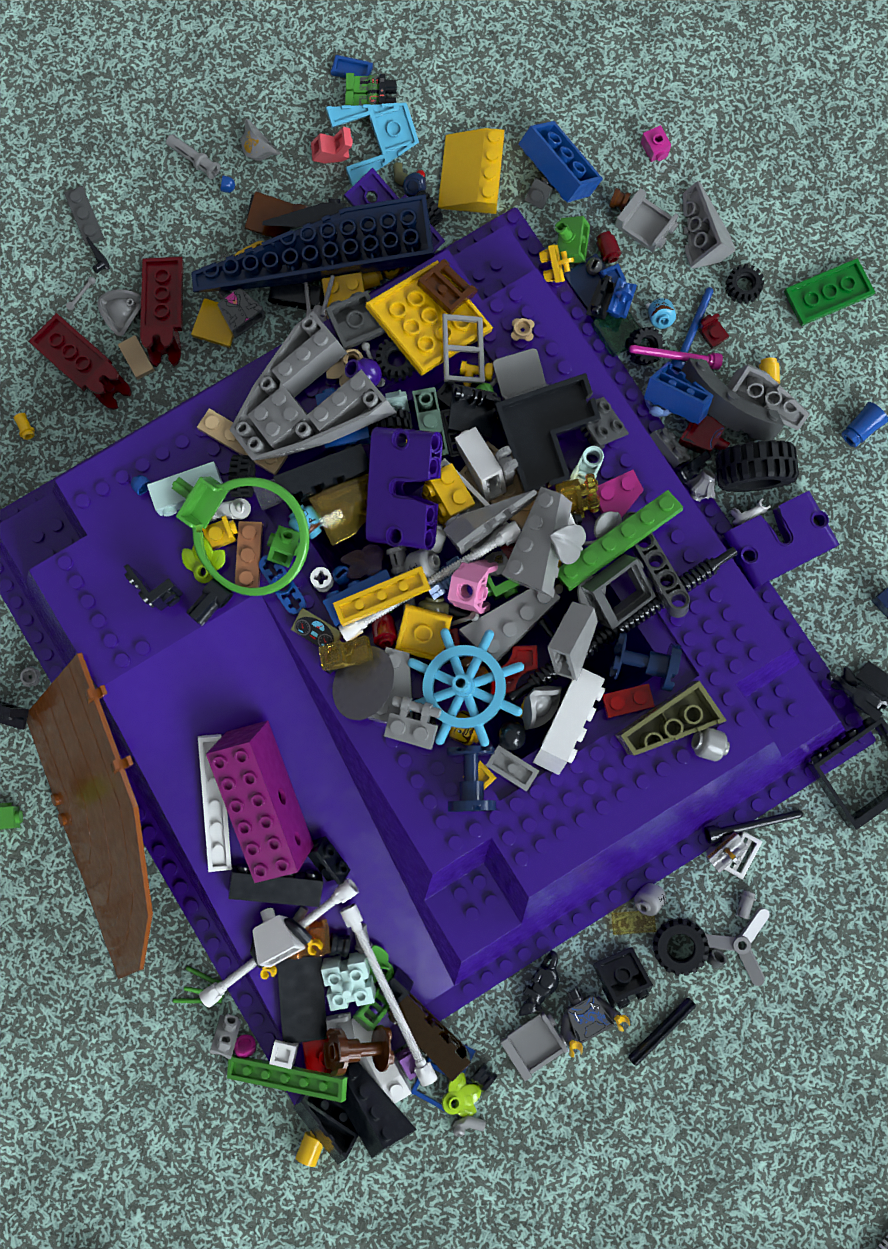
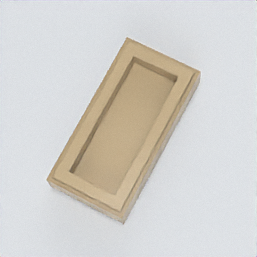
(136, 357)

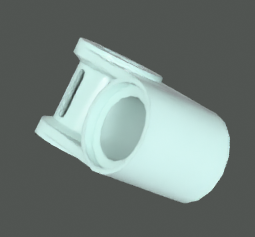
(585, 467)

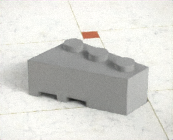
(401, 687)

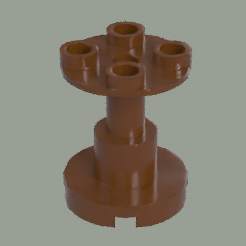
(341, 1051)

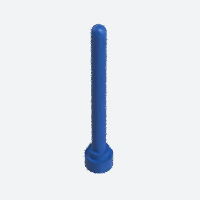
(679, 364)

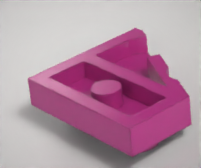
(619, 493)

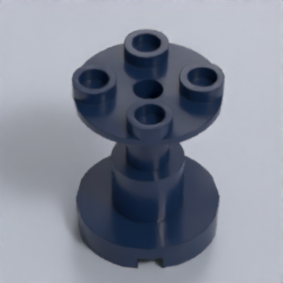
(654, 663)
(471, 789)

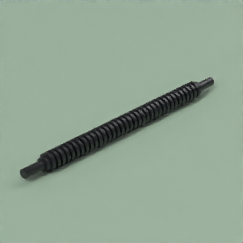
(690, 579)

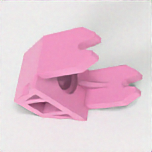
(476, 576)

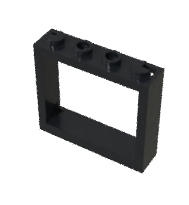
(874, 807)

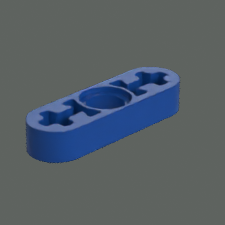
(286, 602)

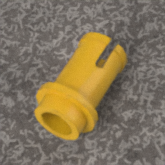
(26, 431)

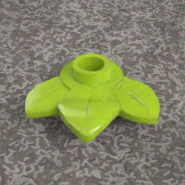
(193, 563)
(464, 1095)

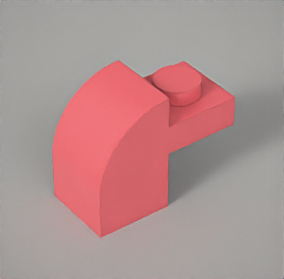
(332, 148)

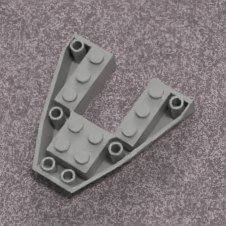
(273, 420)

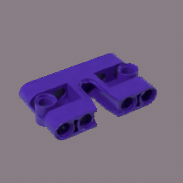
(392, 465)
(801, 535)

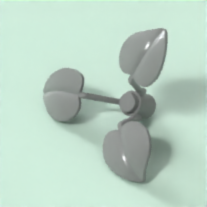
(570, 539)

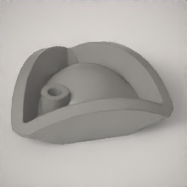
(119, 309)
(540, 706)

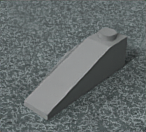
(707, 234)
(764, 391)
(476, 525)

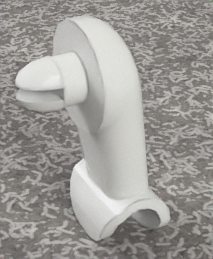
(233, 509)
(741, 518)

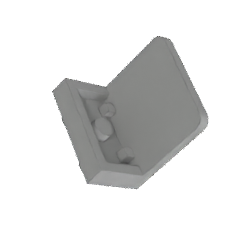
(519, 373)

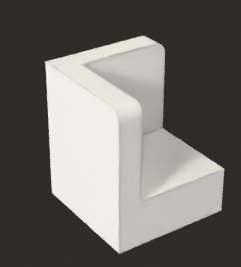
(284, 1054)

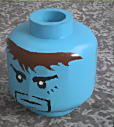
(662, 313)
(312, 520)

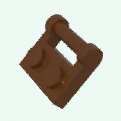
(442, 290)

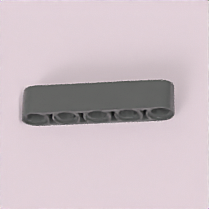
(662, 573)

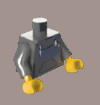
(587, 1019)

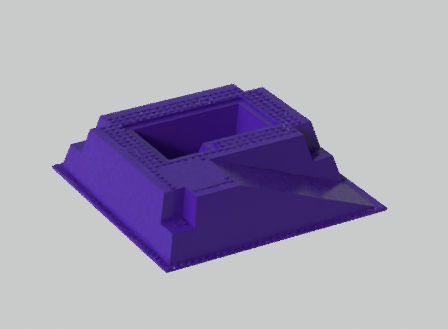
(440, 890)

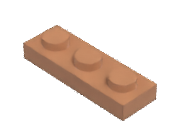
(248, 554)

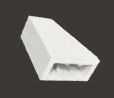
(481, 464)

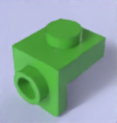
(505, 589)

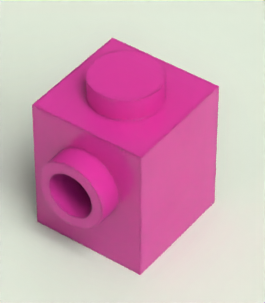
(656, 144)

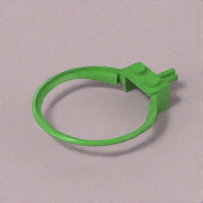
(203, 502)

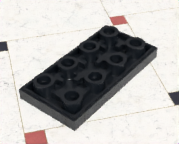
(302, 999)

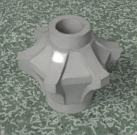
(702, 485)

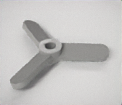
(745, 953)

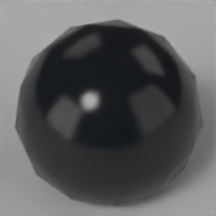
(512, 735)

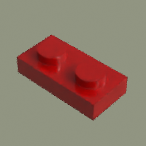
(628, 701)

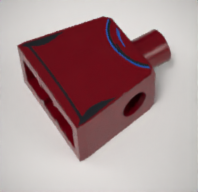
(704, 436)

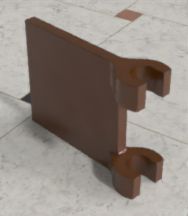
(265, 208)

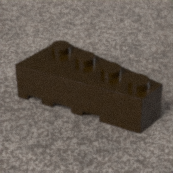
(433, 1037)

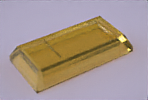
(632, 923)

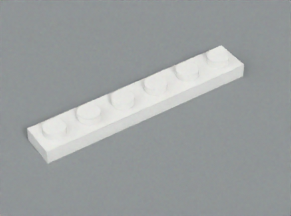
(214, 811)

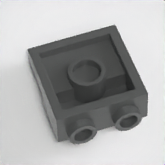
(353, 321)

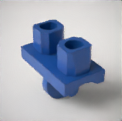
(621, 299)

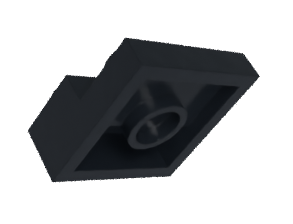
(623, 978)

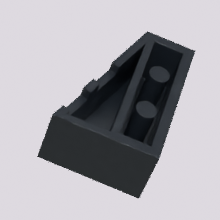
(329, 1125)

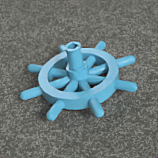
(465, 686)

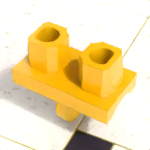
(552, 254)

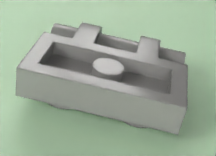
(411, 730)

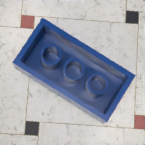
(560, 161)

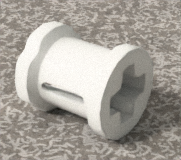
(316, 575)

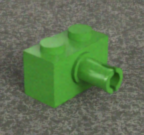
(573, 237)

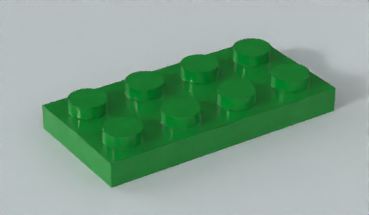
(829, 292)

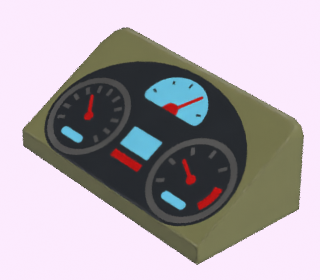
(315, 629)

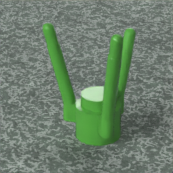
(197, 990)

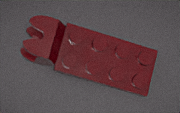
(162, 308)
(80, 361)

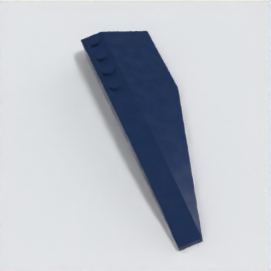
(345, 243)

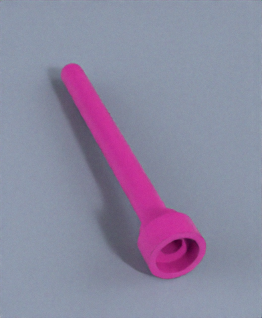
(714, 359)

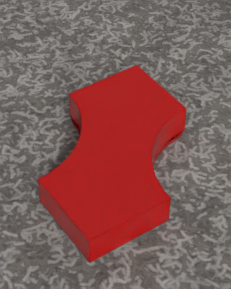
(523, 654)

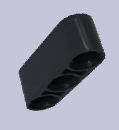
(294, 295)

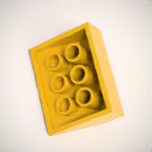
(471, 171)

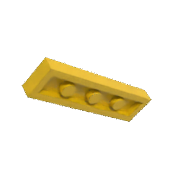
(382, 596)

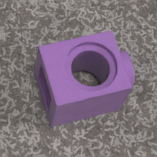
(406, 1062)

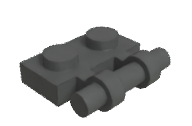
(670, 447)

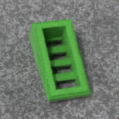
(376, 1018)

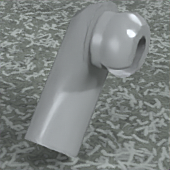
(466, 1123)

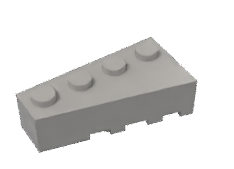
(509, 621)

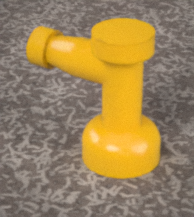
(469, 370)

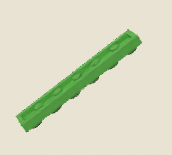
(619, 539)
(293, 1080)

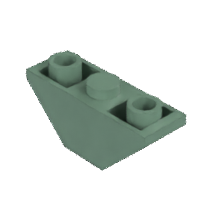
(428, 413)

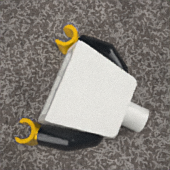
(277, 940)

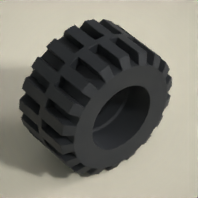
(677, 965)

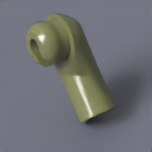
(399, 175)

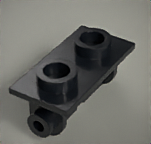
(601, 298)

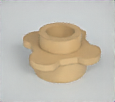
(521, 323)

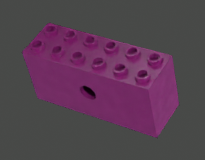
(260, 801)

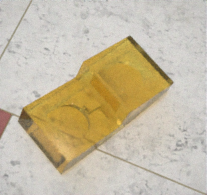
(345, 654)

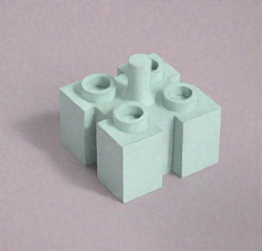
(348, 981)

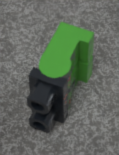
(369, 90)

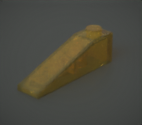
(342, 508)

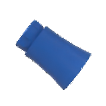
(865, 424)

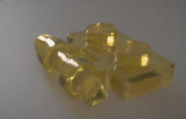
(574, 491)

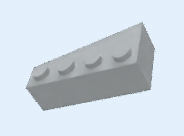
(534, 555)

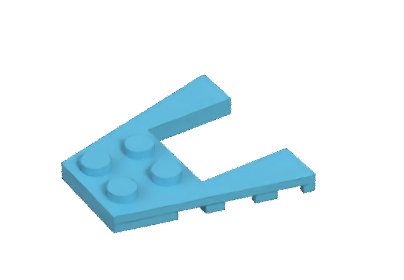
(391, 127)

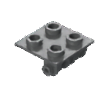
(607, 429)

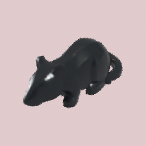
(545, 983)

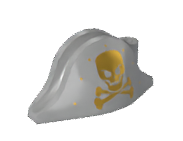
(255, 144)

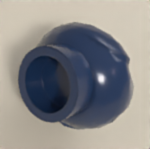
(414, 183)

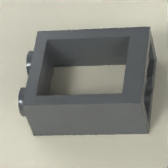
(615, 616)

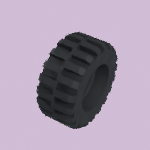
(757, 466)

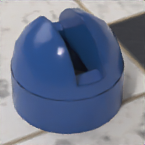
(227, 184)
(139, 484)
(343, 580)

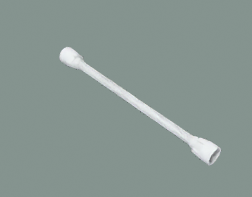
(506, 535)
(342, 893)
(423, 1070)

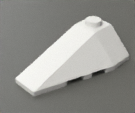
(393, 1079)

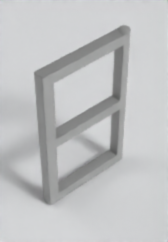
(480, 349)

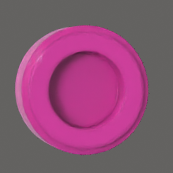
(245, 1046)

